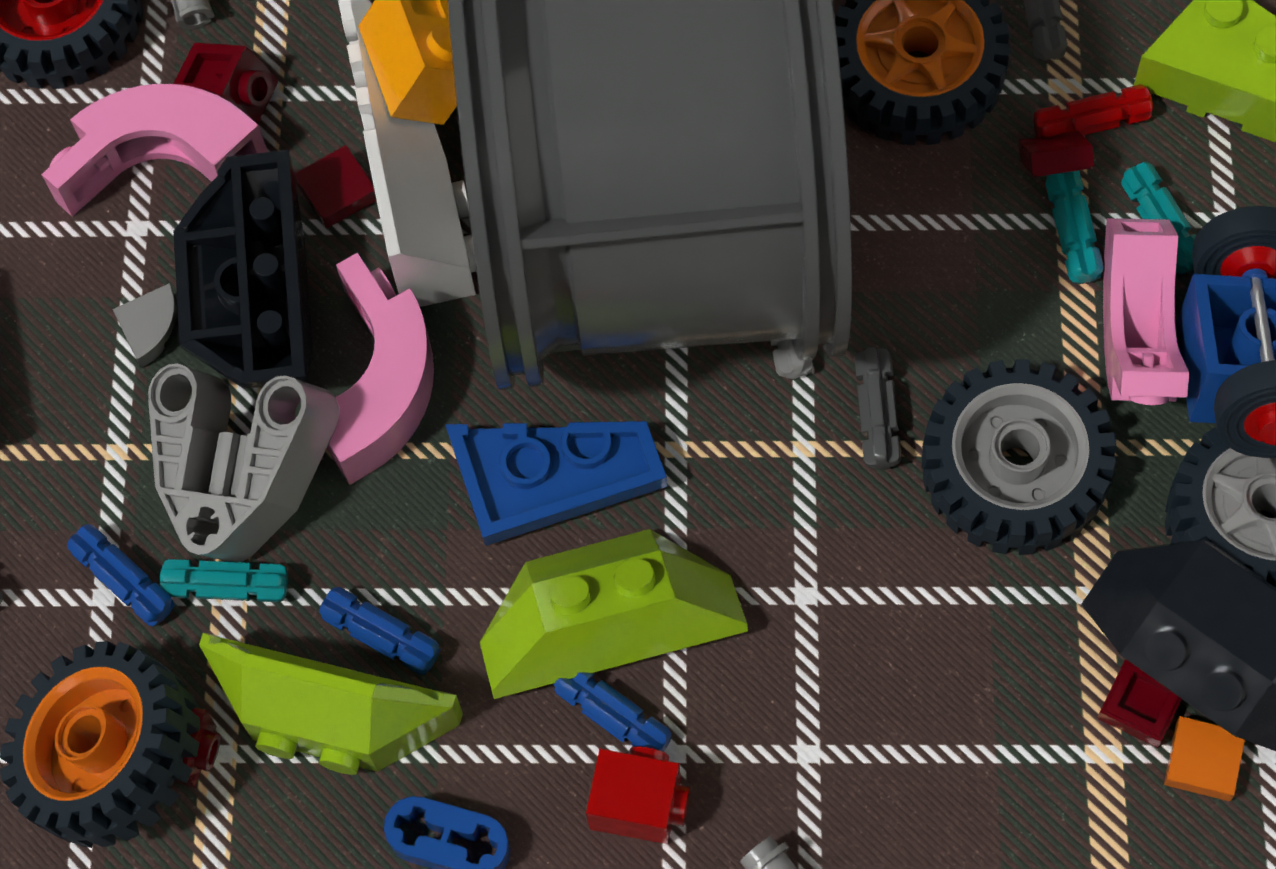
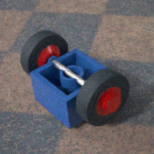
(1231, 329)

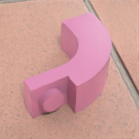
(146, 126)
(1140, 312)
(395, 390)

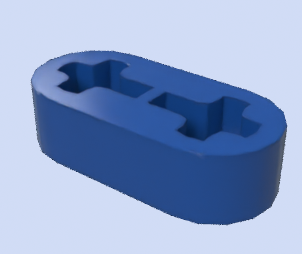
(451, 823)

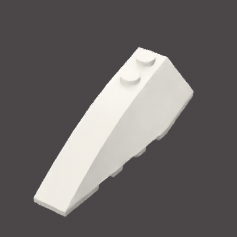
(411, 186)

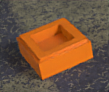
(1204, 759)

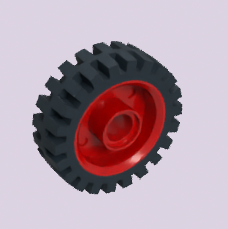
(63, 38)

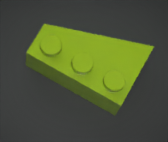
(1218, 62)

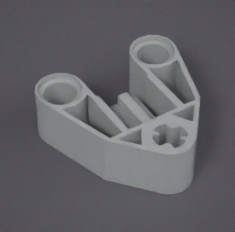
(227, 487)

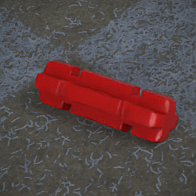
(1095, 113)

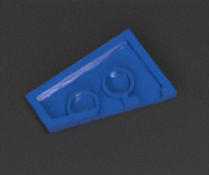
(548, 475)

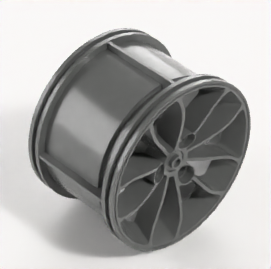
(653, 175)

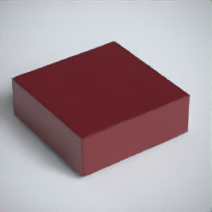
(1056, 154)
(335, 186)
(1139, 705)

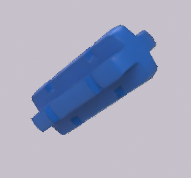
(120, 575)
(379, 630)
(613, 711)

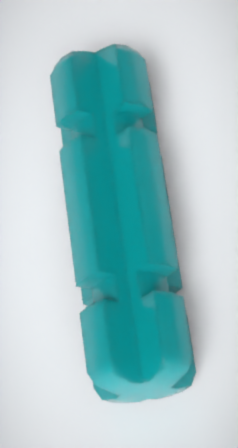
(1157, 203)
(1074, 227)
(224, 580)

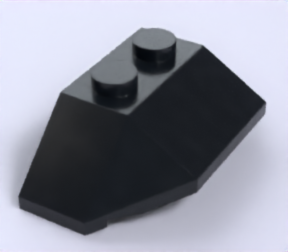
(245, 273)
(1197, 629)

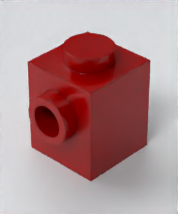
(637, 795)

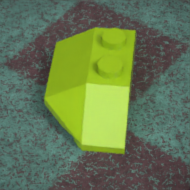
(606, 610)
(327, 709)

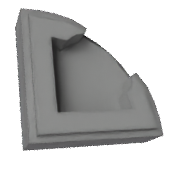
(148, 322)

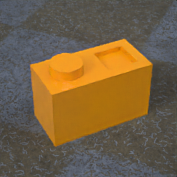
(412, 57)

